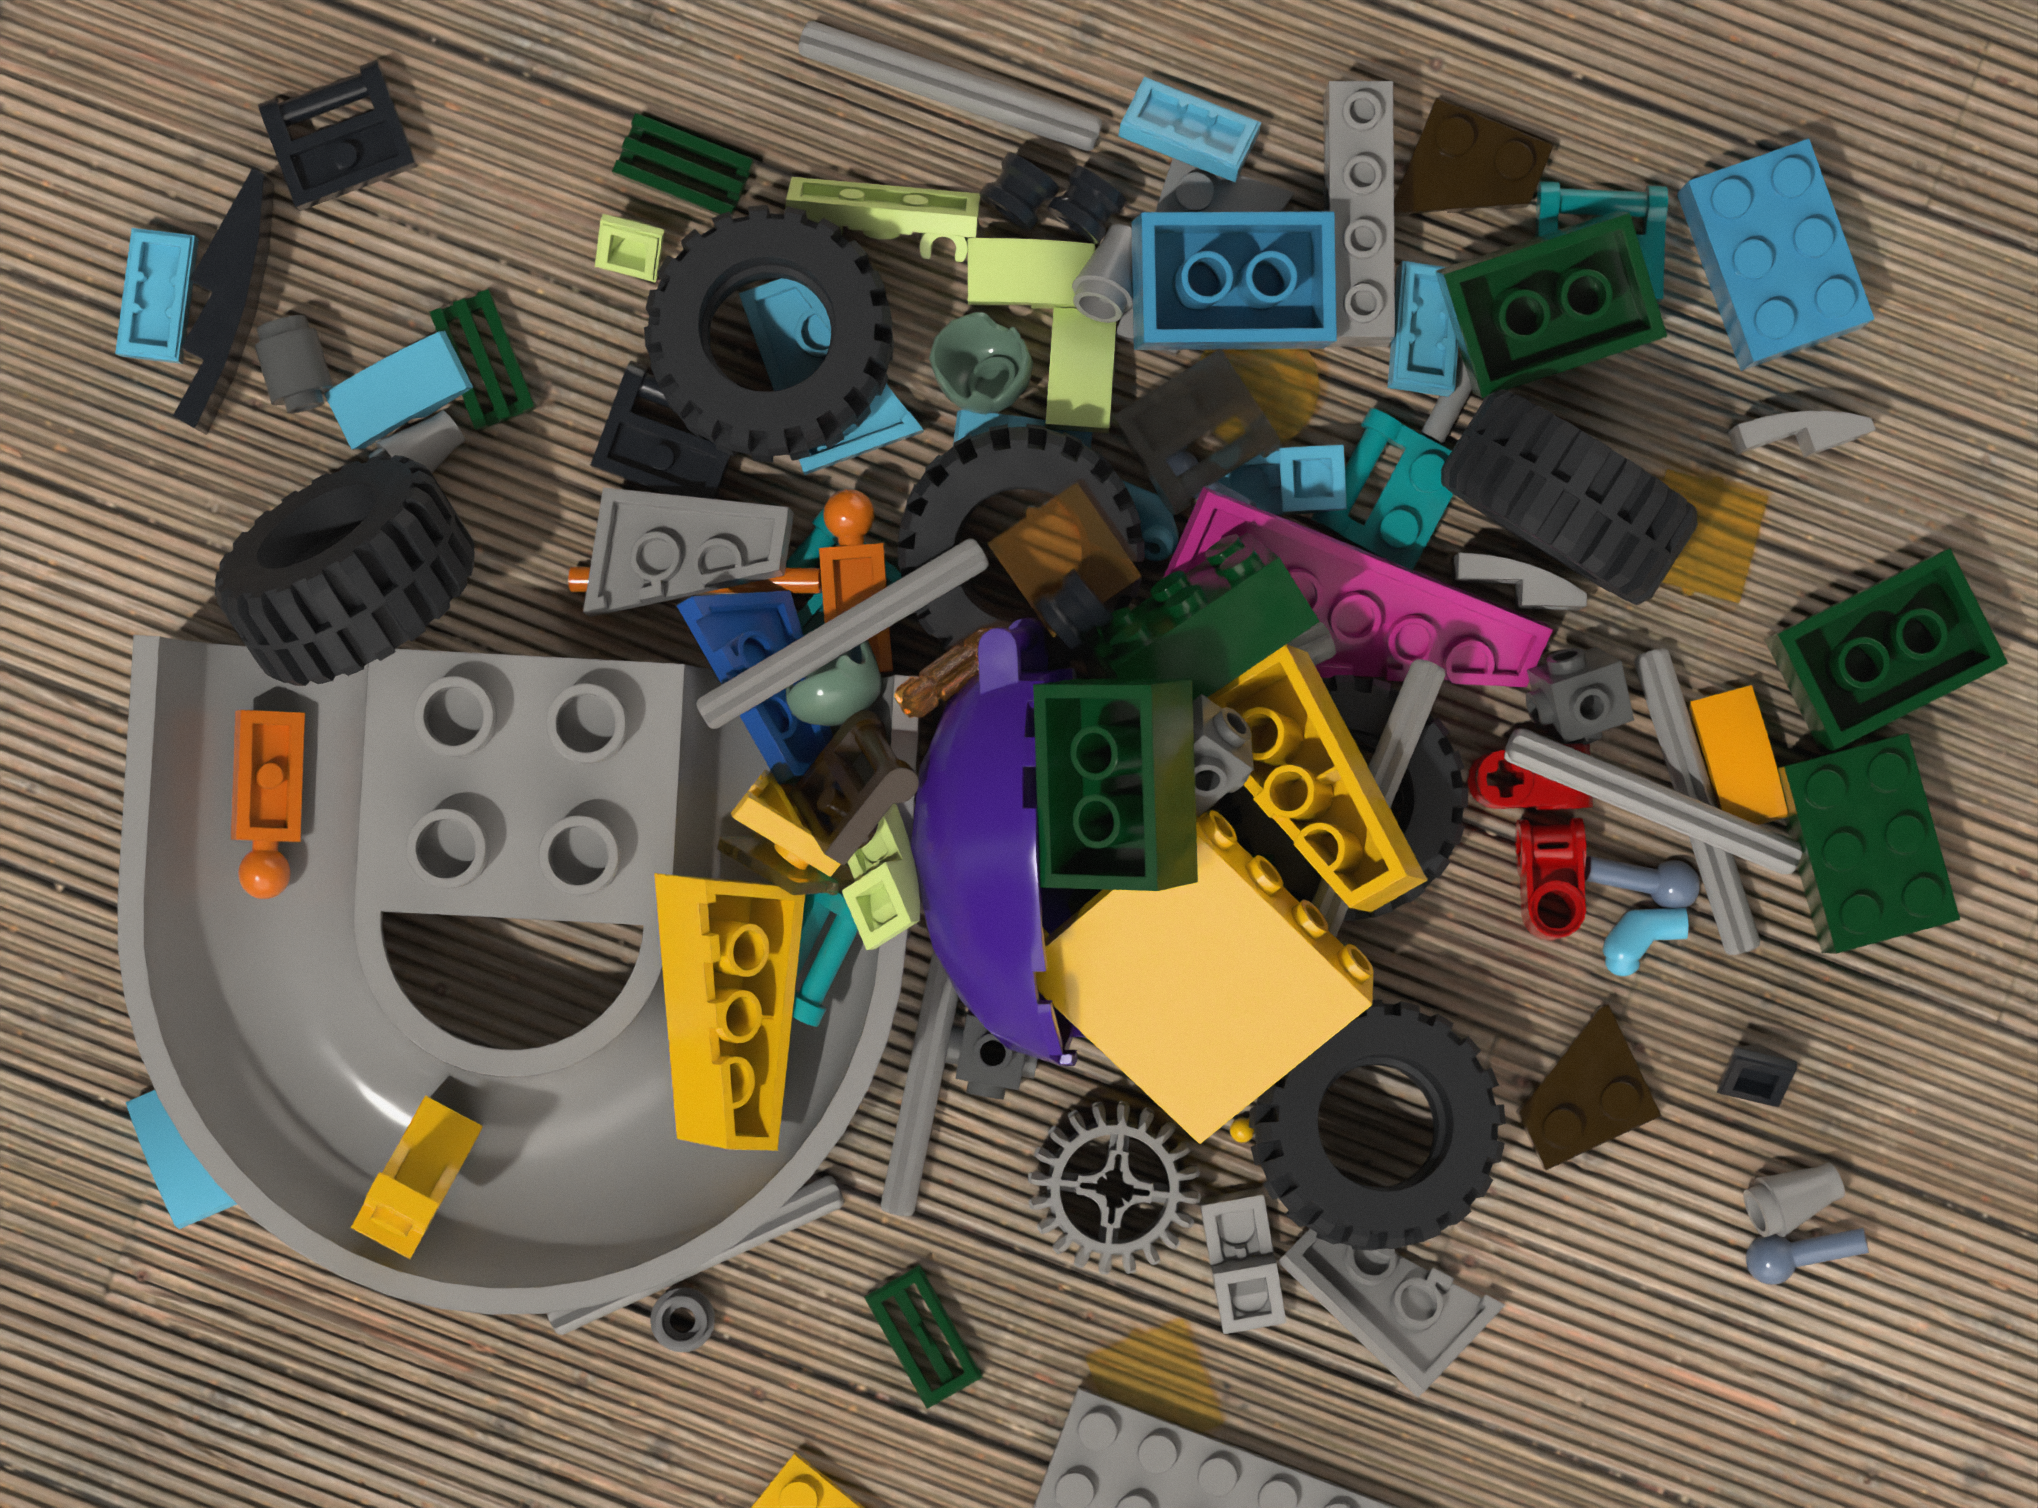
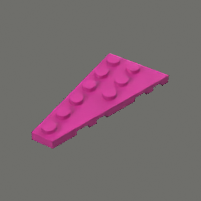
(1374, 607)

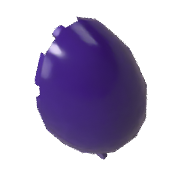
(981, 846)

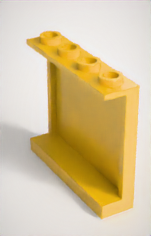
(1206, 982)

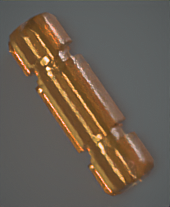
(940, 678)

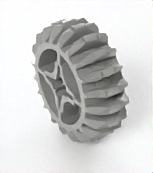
(1107, 1241)

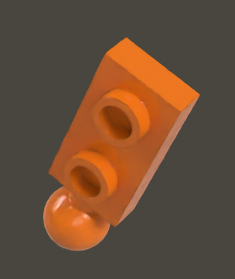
(853, 568)
(267, 795)

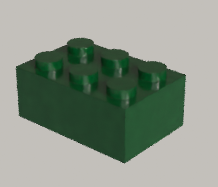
(1551, 303)
(1208, 620)
(1886, 651)
(1115, 784)
(1866, 845)

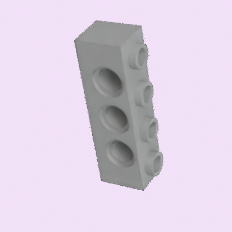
(1362, 197)

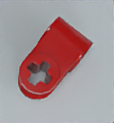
(1528, 788)
(1551, 872)

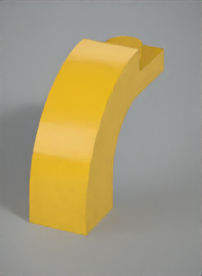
(417, 1177)

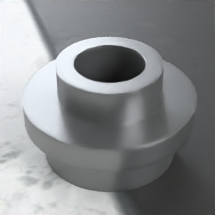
(672, 1337)

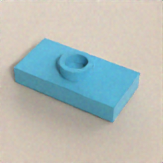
(1189, 129)
(156, 295)
(1424, 340)

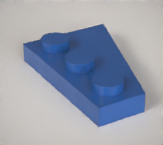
(737, 635)

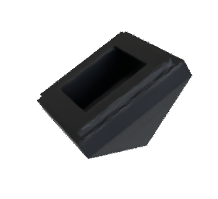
(1757, 1075)

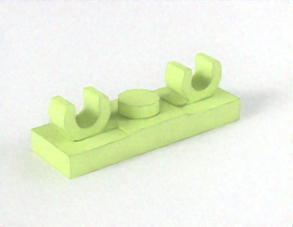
(890, 210)

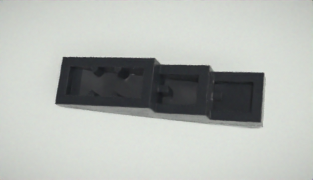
(234, 276)

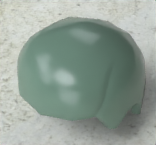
(980, 363)
(837, 688)

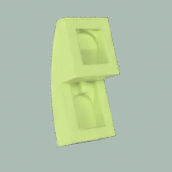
(1024, 271)
(1080, 372)
(886, 883)

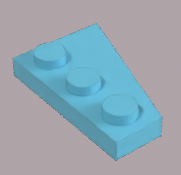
(793, 343)

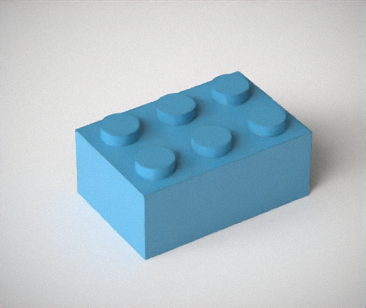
(1775, 254)
(1233, 280)

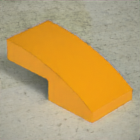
(1739, 755)

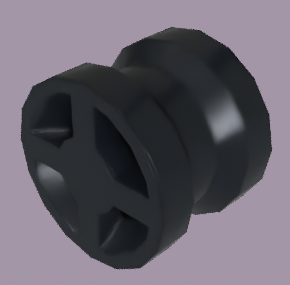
(1019, 191)
(1087, 204)
(1073, 610)

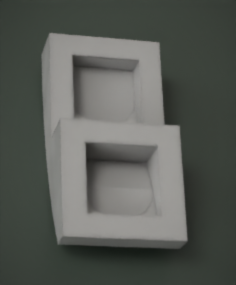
(1813, 429)
(1533, 586)
(1242, 1260)

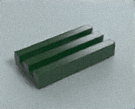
(634, 147)
(462, 310)
(896, 1288)

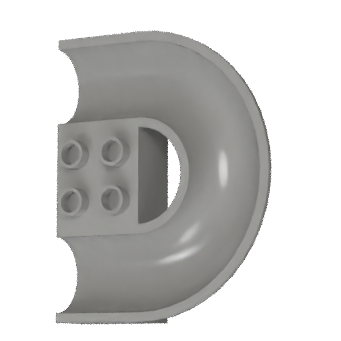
(463, 797)

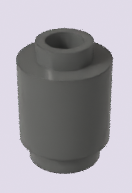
(293, 363)

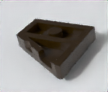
(1469, 165)
(1587, 1094)

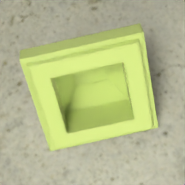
(629, 247)

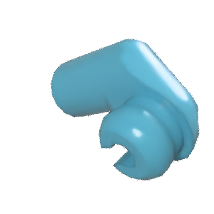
(1156, 524)
(1636, 933)

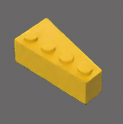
(1318, 781)
(728, 1004)

